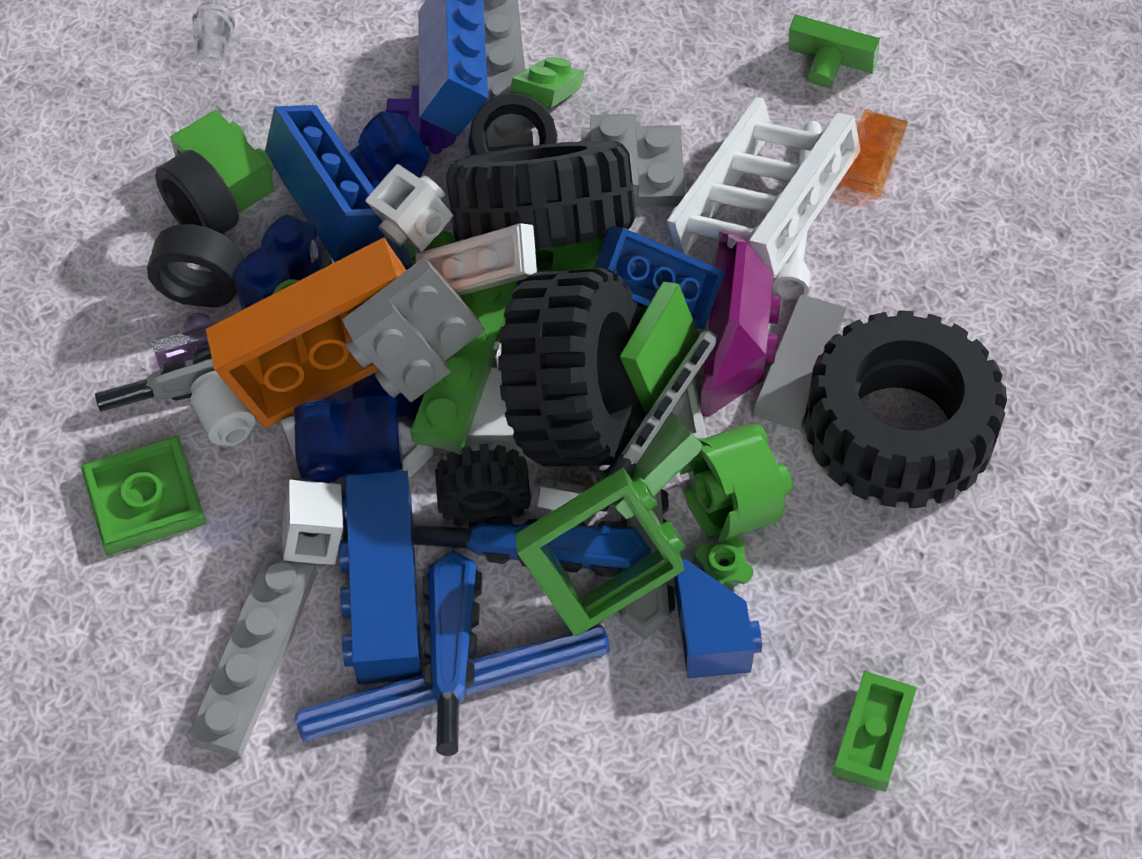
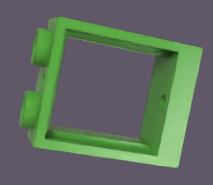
(587, 610)

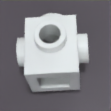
(409, 208)

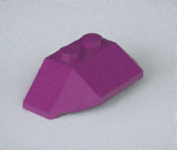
(741, 325)

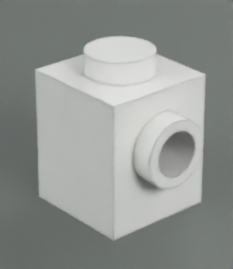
(316, 512)

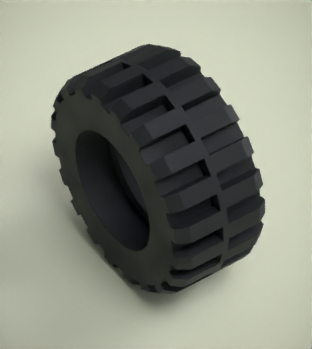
(560, 188)
(917, 357)
(565, 367)

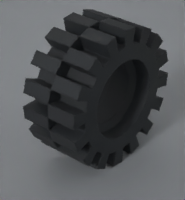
(482, 485)

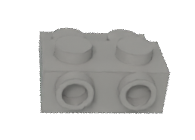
(653, 153)
(411, 330)

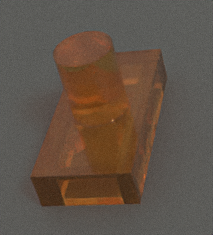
(879, 142)

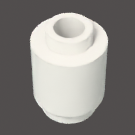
(220, 410)

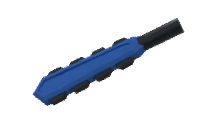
(603, 548)
(450, 617)

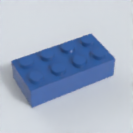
(648, 264)

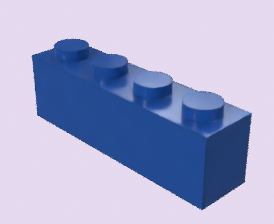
(451, 62)
(322, 179)
(381, 578)

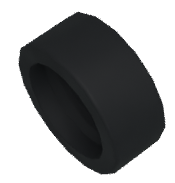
(510, 104)
(196, 192)
(200, 247)

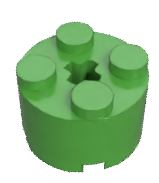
(736, 483)

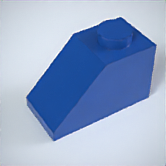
(714, 626)

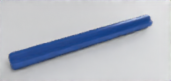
(413, 694)

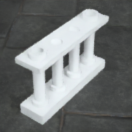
(787, 213)

